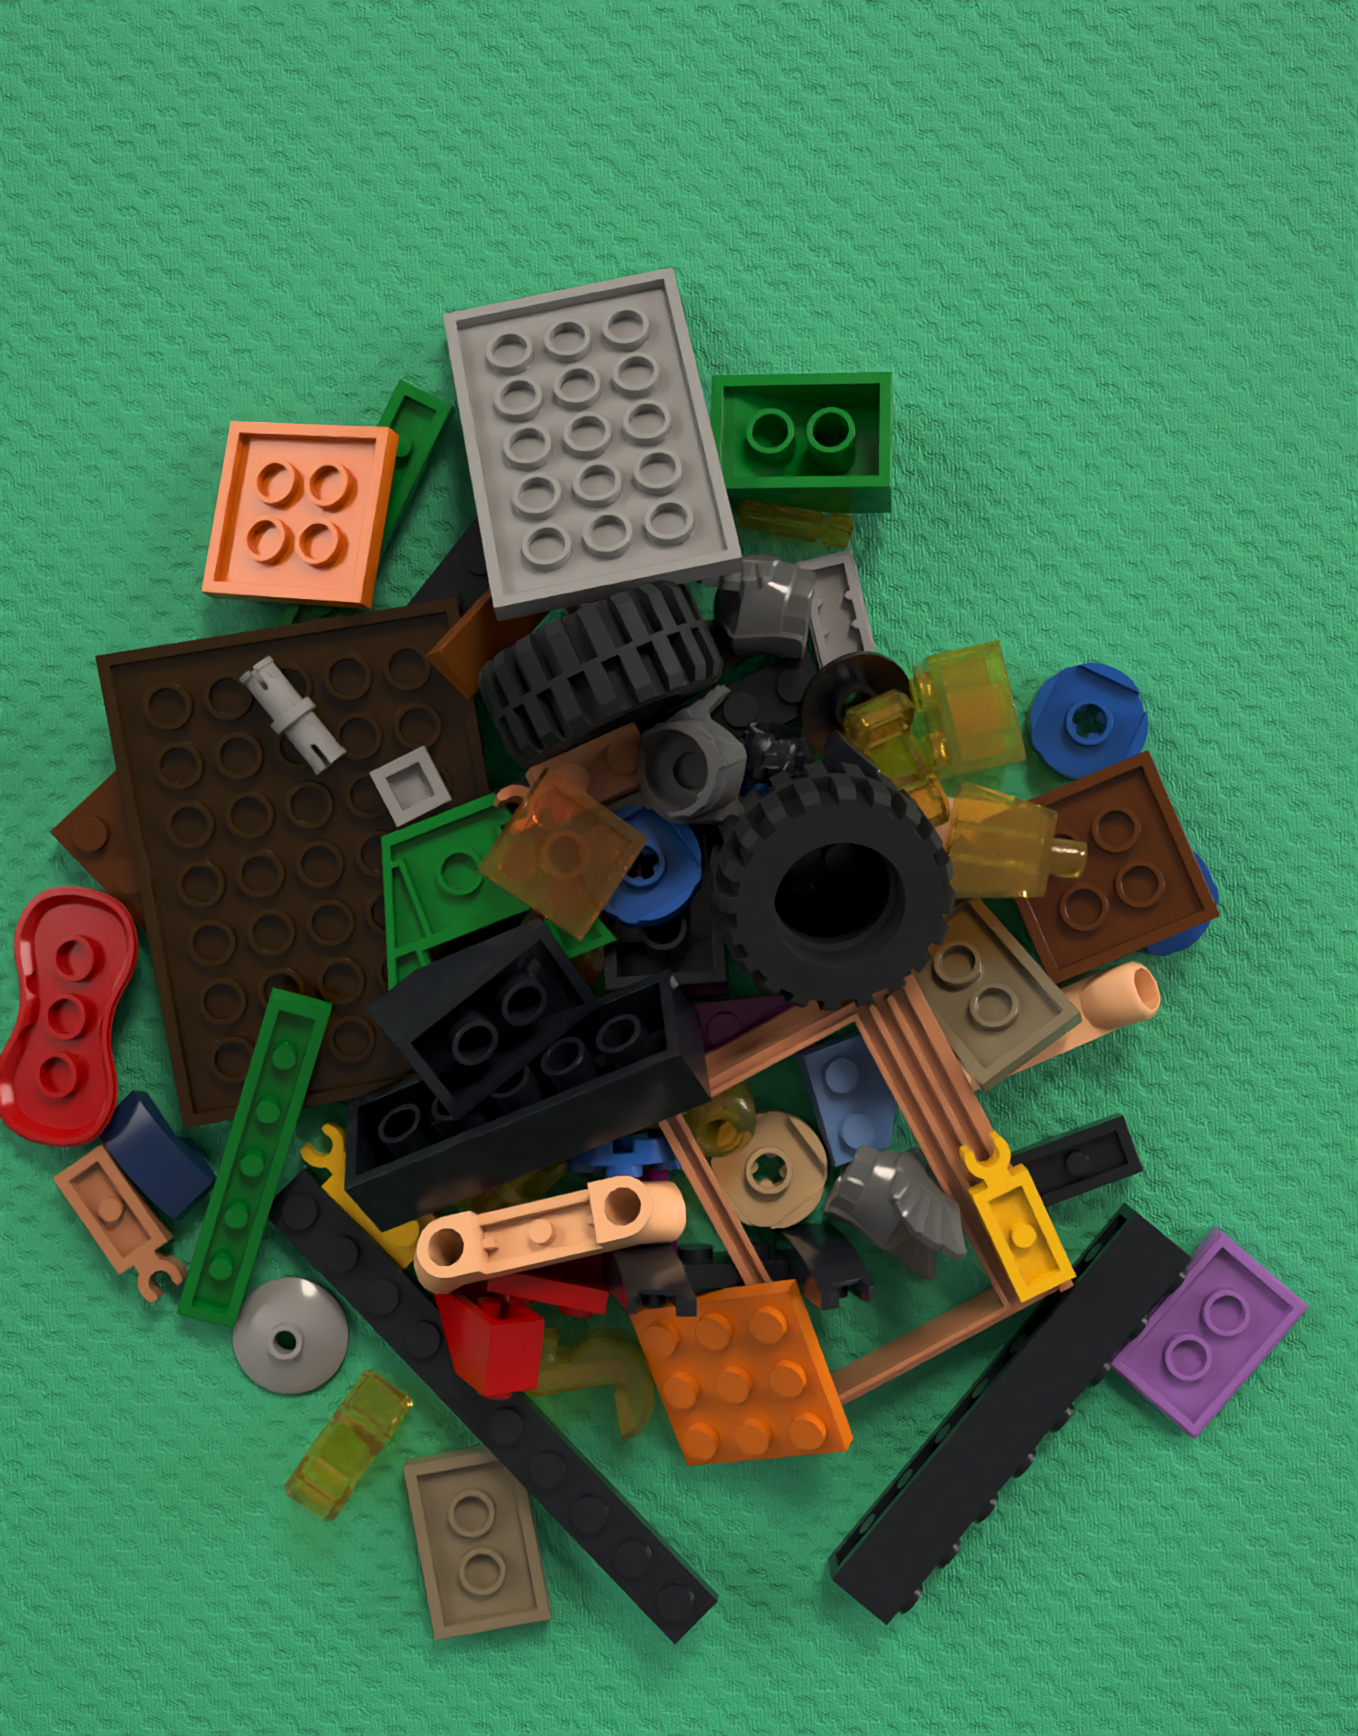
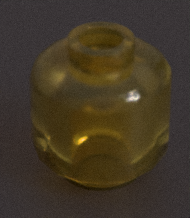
(725, 1122)

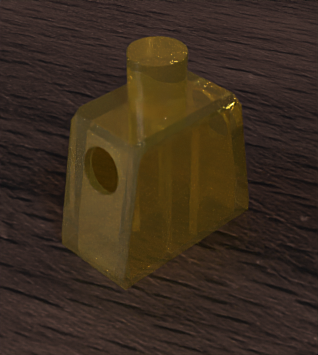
(1006, 845)

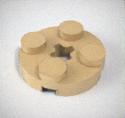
(802, 1173)

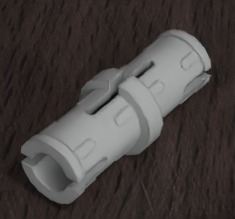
(292, 715)

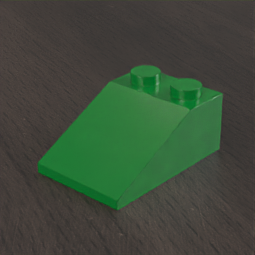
(806, 439)

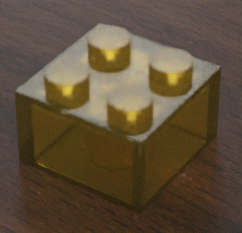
(967, 711)

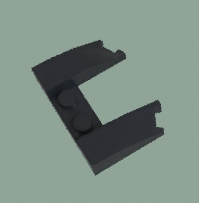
(810, 1253)

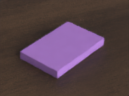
(1208, 1333)

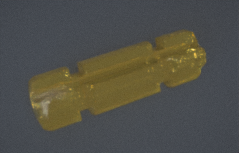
(797, 522)

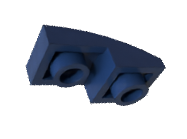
(155, 1158)

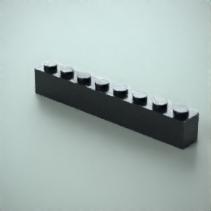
(1007, 1415)

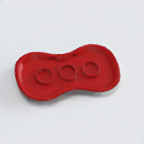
(72, 967)

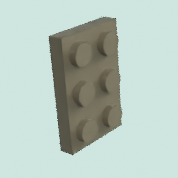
(991, 996)
(476, 1543)

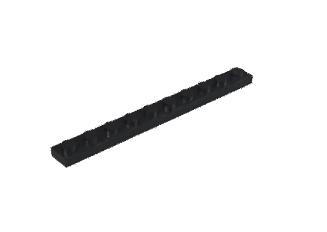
(511, 1427)

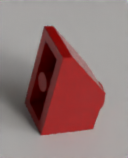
(491, 1341)

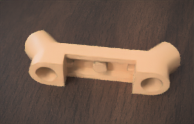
(1106, 1003)
(548, 1231)

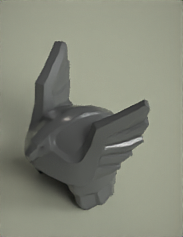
(761, 610)
(692, 765)
(898, 1207)

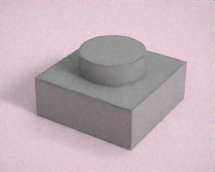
(411, 786)

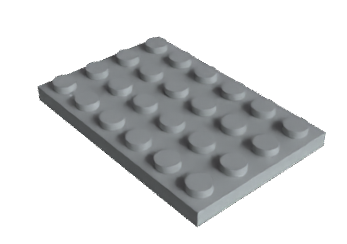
(589, 444)

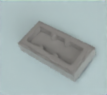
(837, 609)

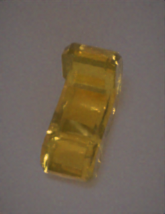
(885, 735)
(600, 1359)
(347, 1445)

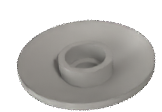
(310, 1315)

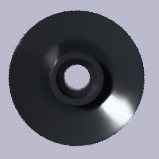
(856, 672)

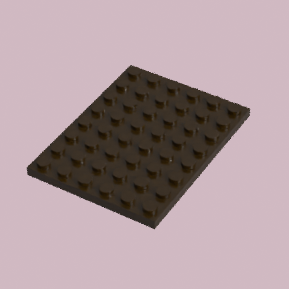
(259, 864)

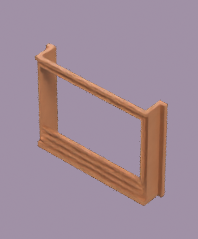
(941, 1117)

